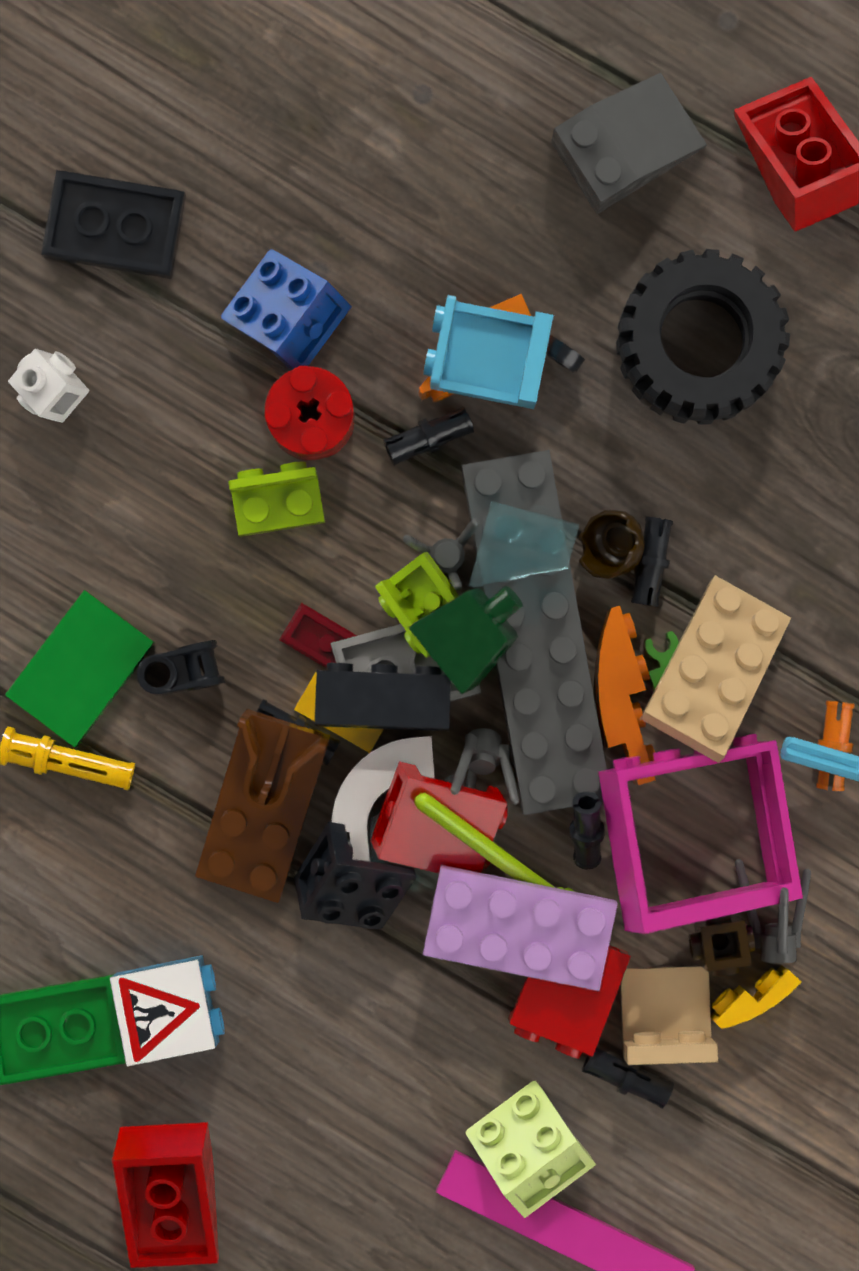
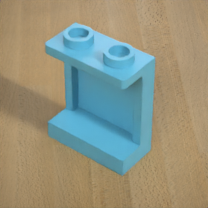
(488, 353)

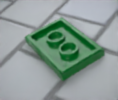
(80, 668)
(59, 1030)

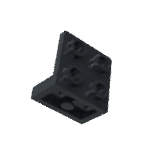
(348, 890)

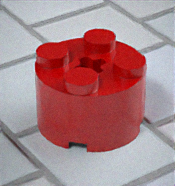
(308, 388)

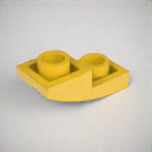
(739, 1006)

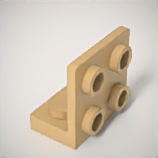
(666, 1016)

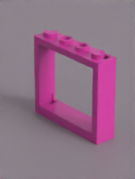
(772, 825)

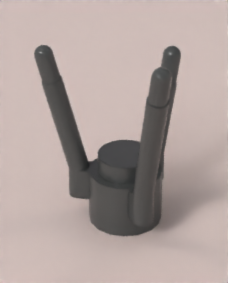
(447, 552)
(482, 754)
(780, 939)

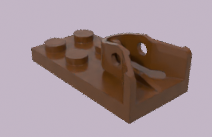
(262, 805)

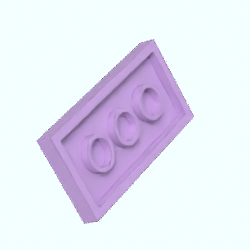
(520, 927)

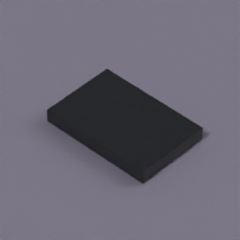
(113, 224)

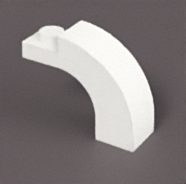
(370, 780)

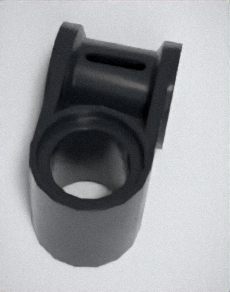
(184, 669)

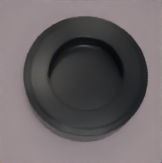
(564, 355)

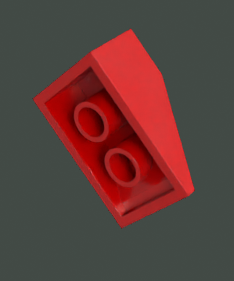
(802, 152)
(167, 1194)

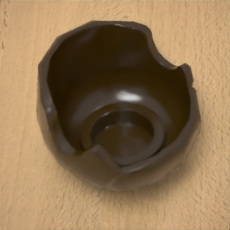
(611, 544)

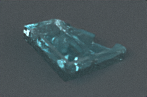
(521, 545)

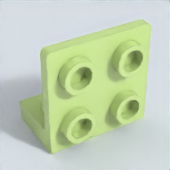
(529, 1149)

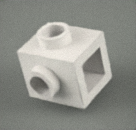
(48, 385)

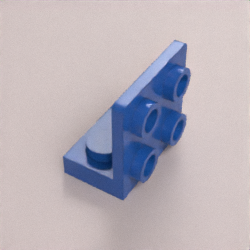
(286, 309)

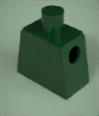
(469, 634)

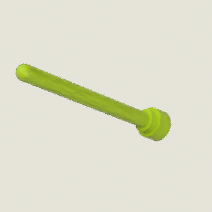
(478, 841)

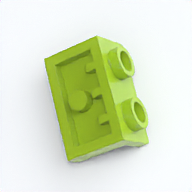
(276, 499)

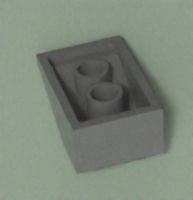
(626, 141)

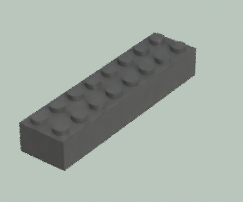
(546, 668)

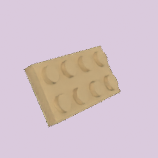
(716, 669)

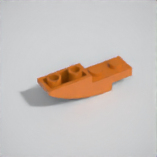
(616, 677)

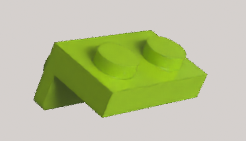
(415, 594)

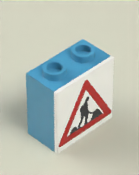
(167, 1010)

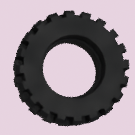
(735, 290)

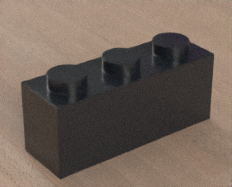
(382, 698)

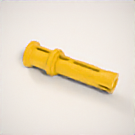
(45, 755)

